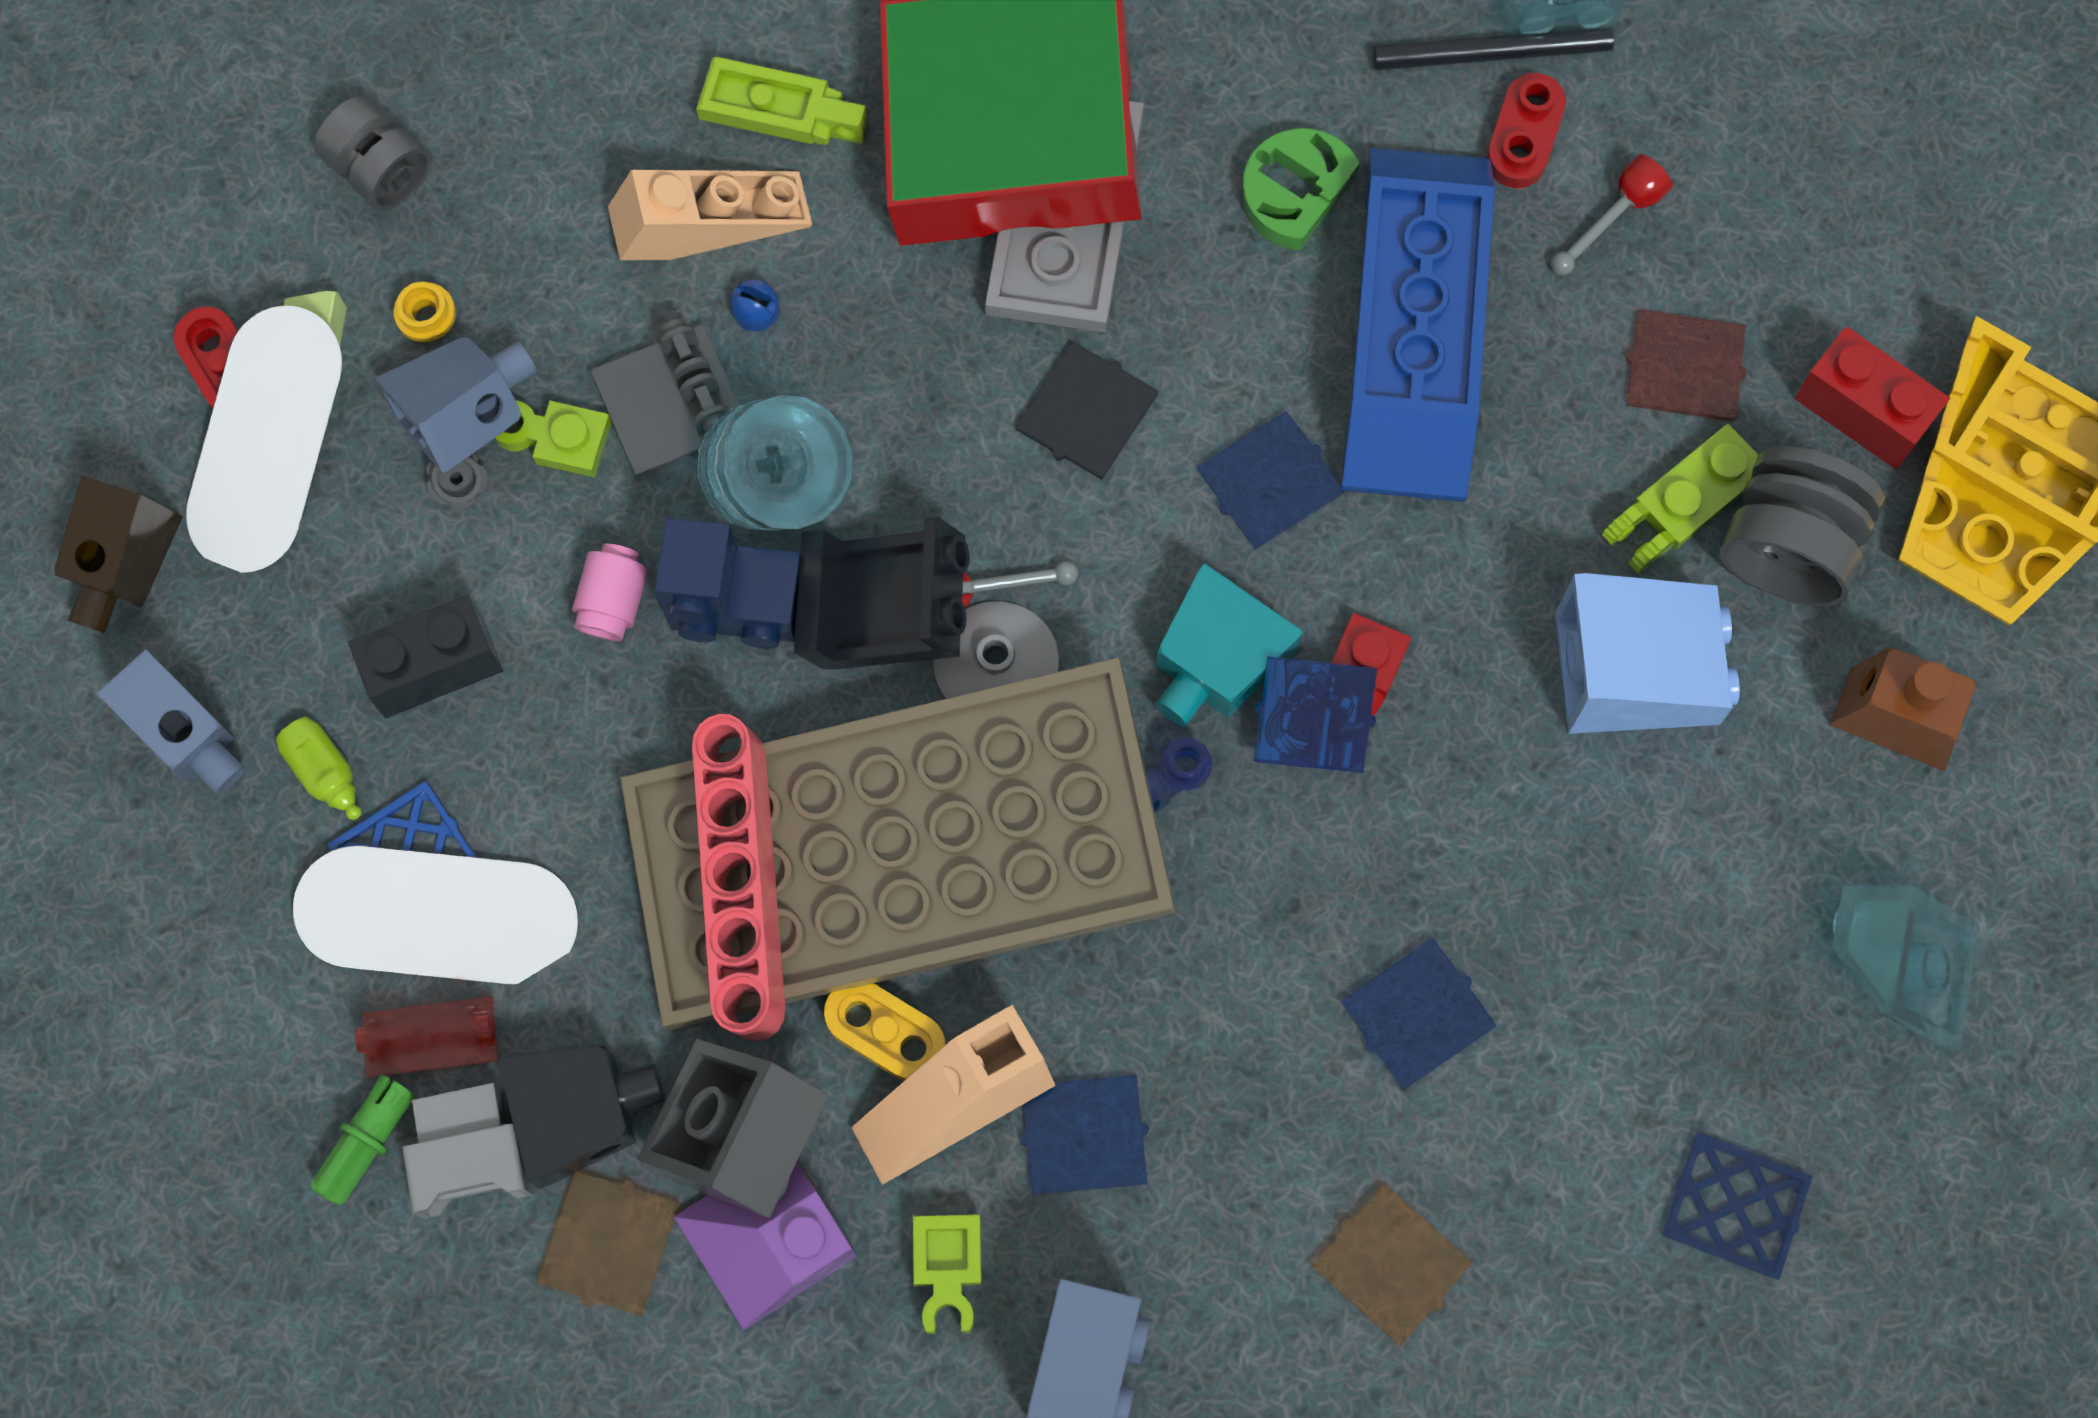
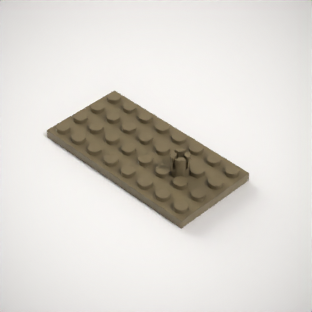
(918, 839)

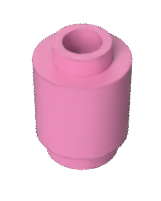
(609, 592)

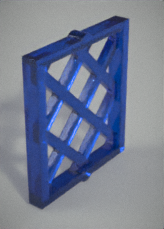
(1787, 1225)

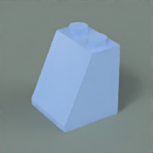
(1643, 654)

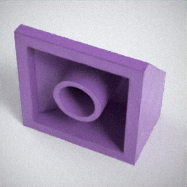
(766, 1260)

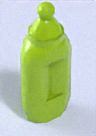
(318, 765)

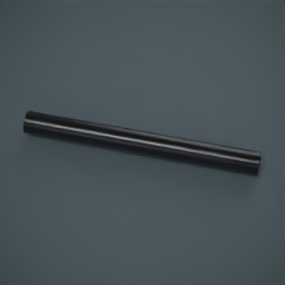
(1493, 48)

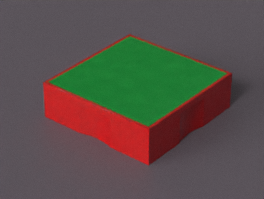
(1006, 116)

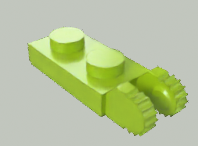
(1687, 496)

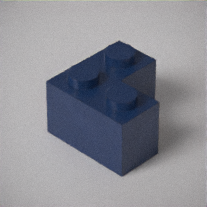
(725, 588)

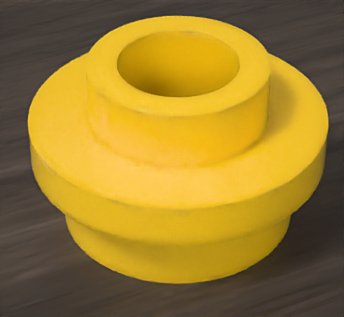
(416, 297)

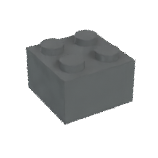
(733, 1127)

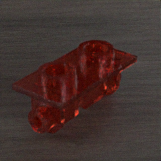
(428, 1037)

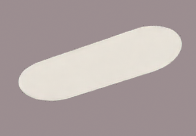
(264, 438)
(434, 914)

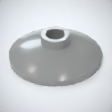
(1001, 624)

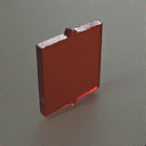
(1686, 365)

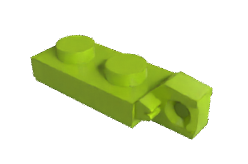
(778, 104)

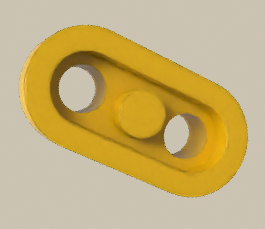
(886, 1032)

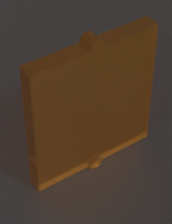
(608, 1243)
(1391, 1265)

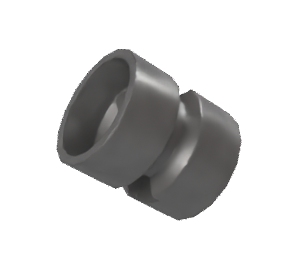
(372, 153)

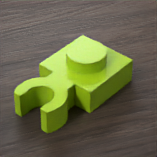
(563, 439)
(947, 1258)

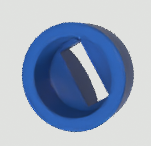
(751, 312)

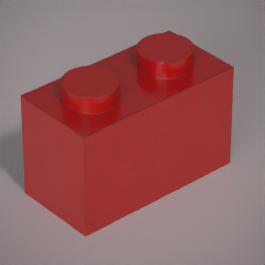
(1871, 397)

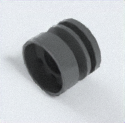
(1802, 525)

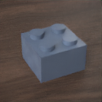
(1087, 1354)

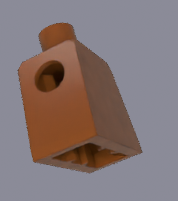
(1908, 705)

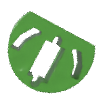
(1279, 212)

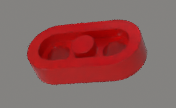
(1527, 127)
(189, 340)

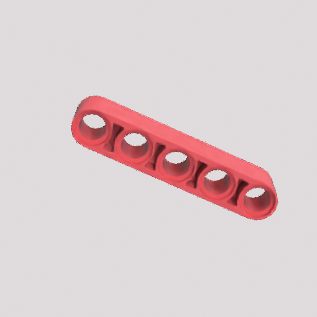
(756, 902)

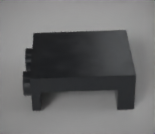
(881, 597)

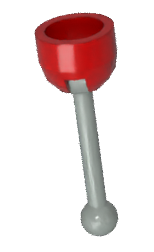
(1639, 186)
(1064, 573)

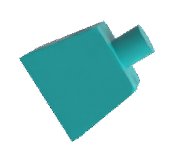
(1219, 648)

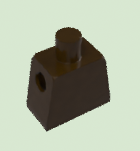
(112, 549)

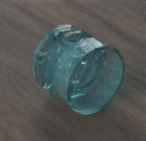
(809, 458)

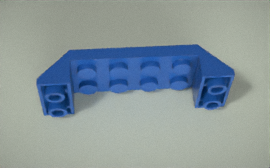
(1420, 325)

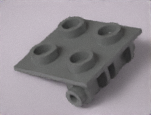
(665, 396)

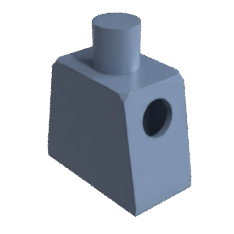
(456, 398)
(158, 709)

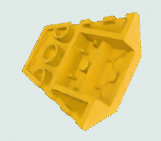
(2006, 482)

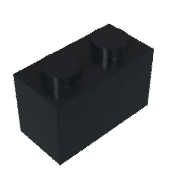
(425, 656)

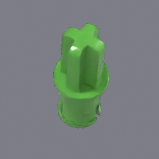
(362, 1140)

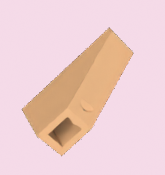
(703, 210)
(954, 1095)

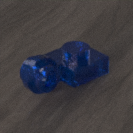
(1172, 780)

